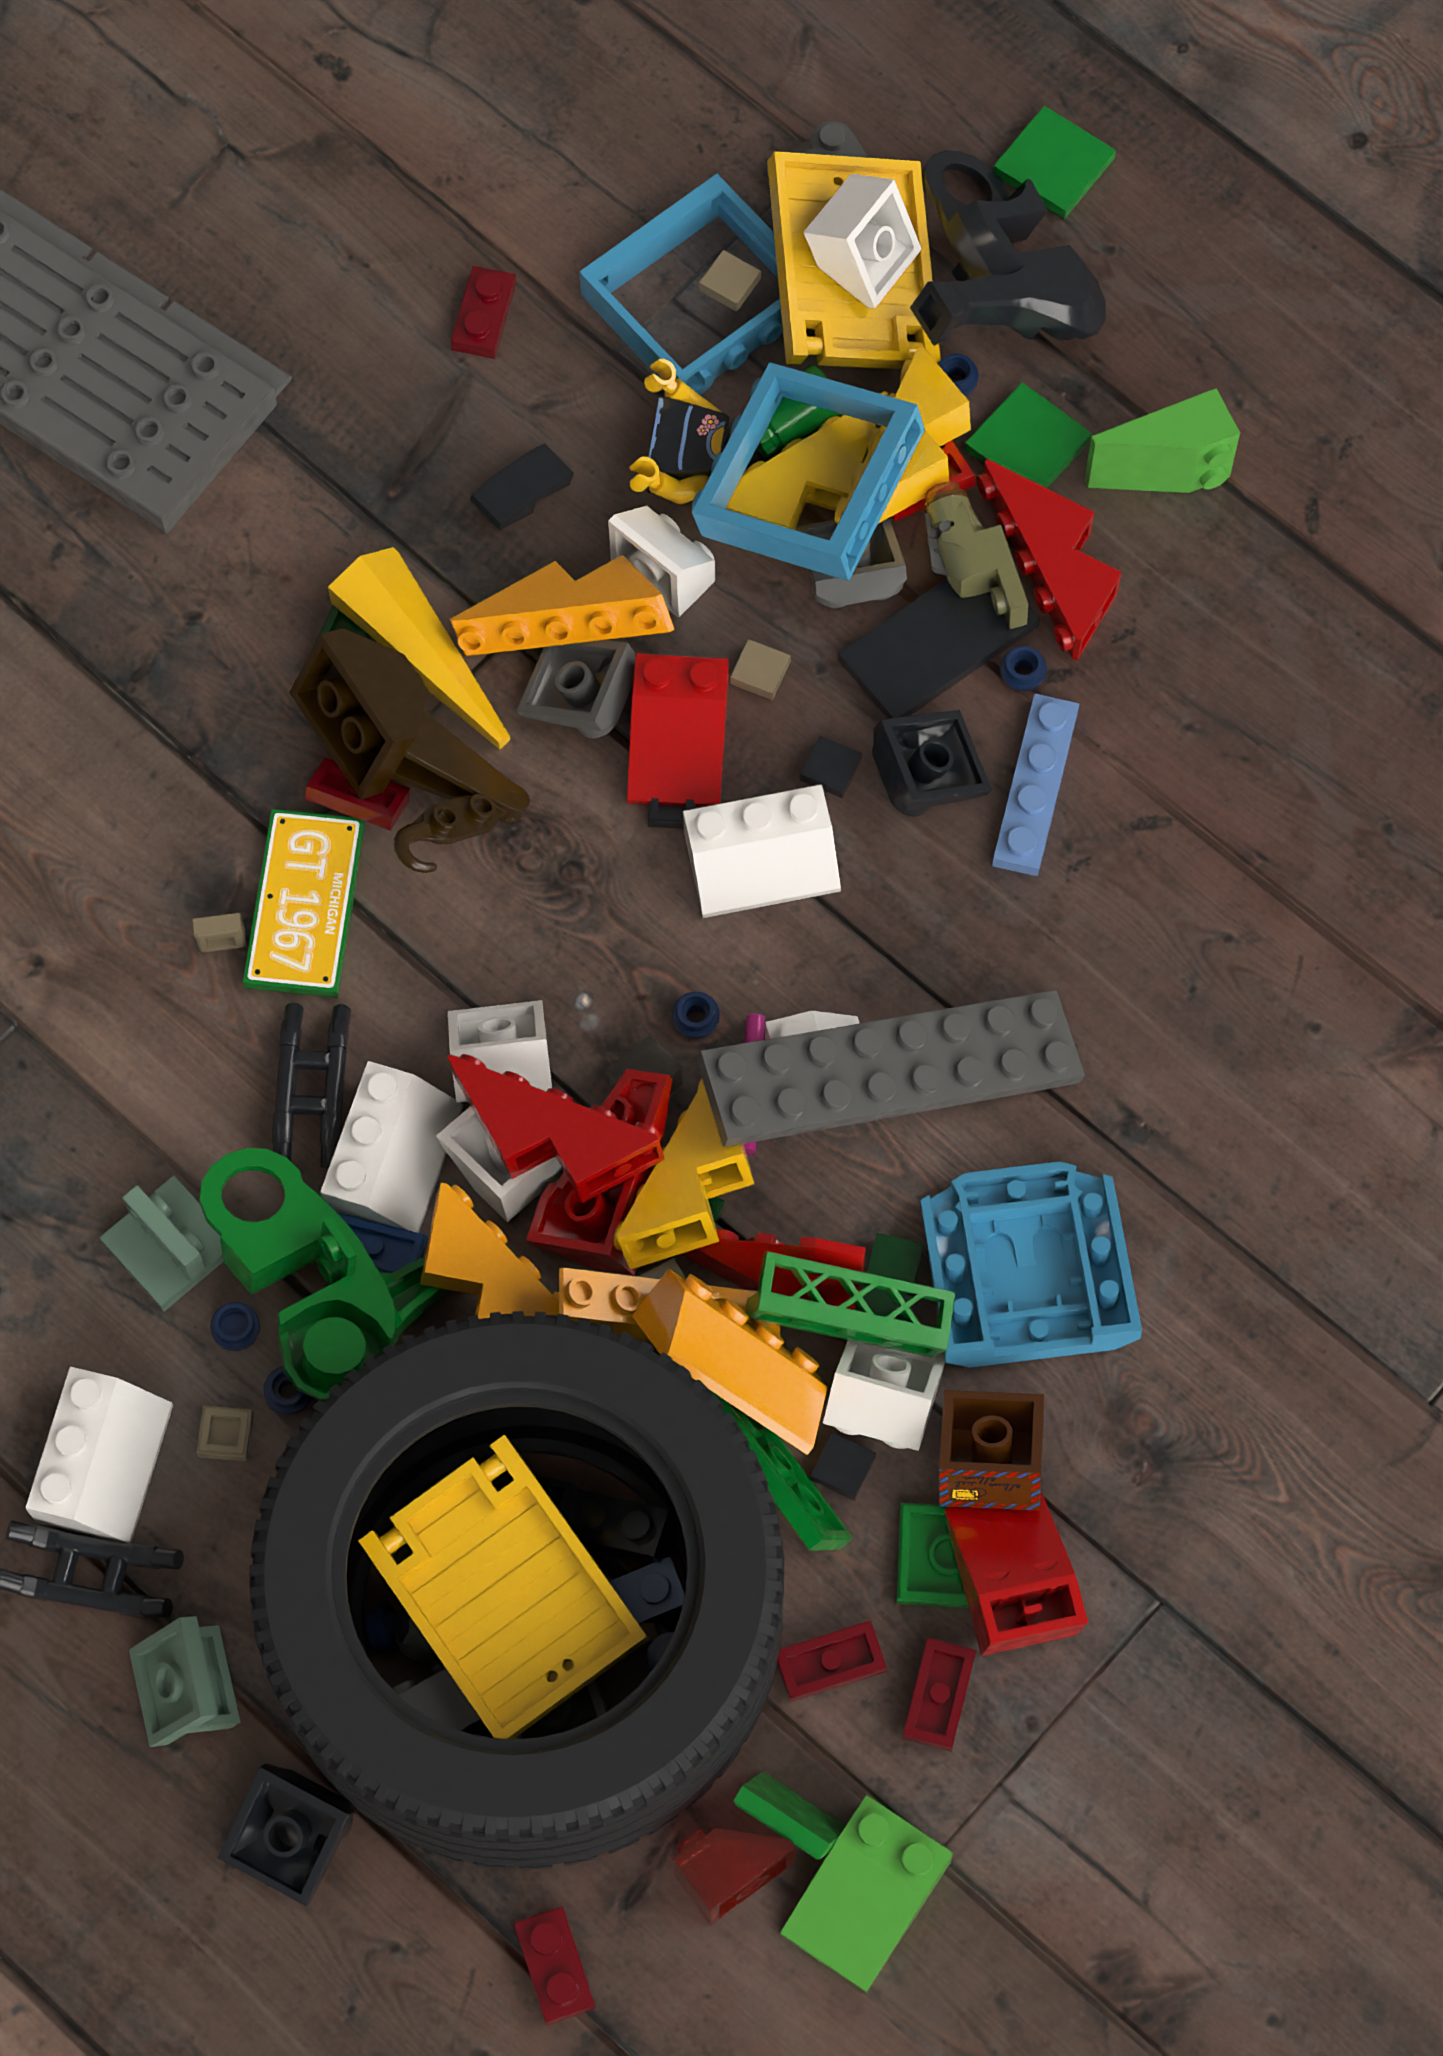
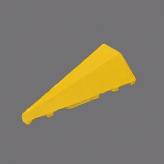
(393, 610)

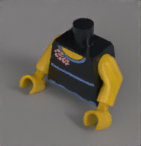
(683, 441)

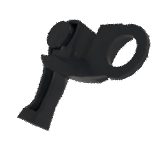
(994, 282)

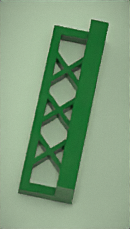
(846, 1323)

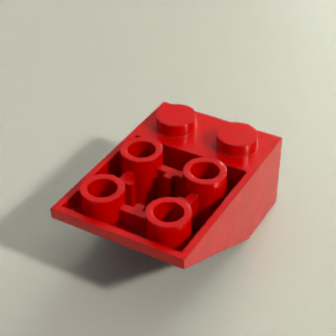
(1015, 1577)

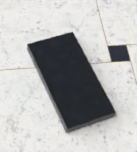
(929, 648)

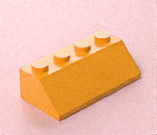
(735, 1358)

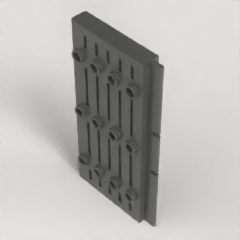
(113, 381)

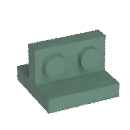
(164, 1242)
(183, 1681)

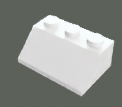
(762, 851)
(390, 1149)
(99, 1457)

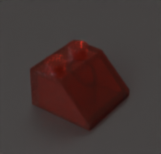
(729, 1867)

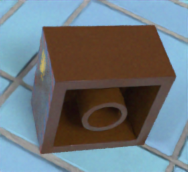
(991, 1450)

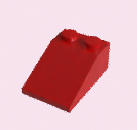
(677, 730)

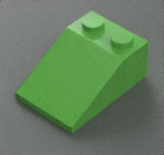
(1168, 449)
(866, 1893)

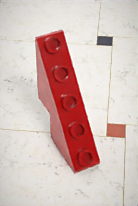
(1048, 548)
(537, 1125)

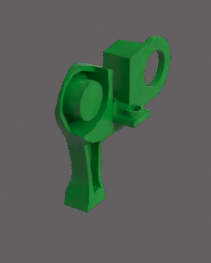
(338, 1324)

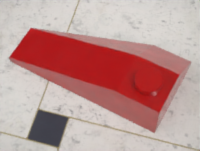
(587, 1229)
(742, 1261)

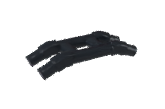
(293, 1058)
(69, 1548)

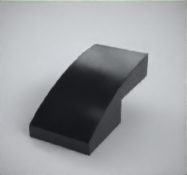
(518, 486)

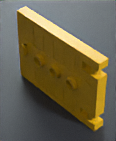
(810, 299)
(504, 1592)

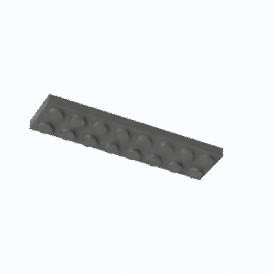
(889, 1068)

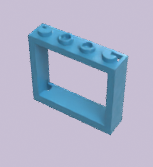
(658, 238)
(844, 549)

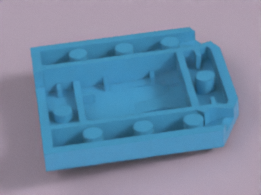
(1031, 1264)

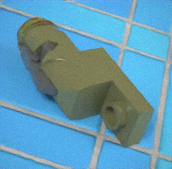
(972, 556)

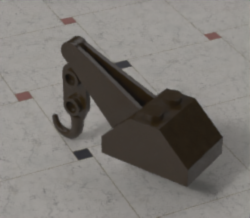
(374, 725)

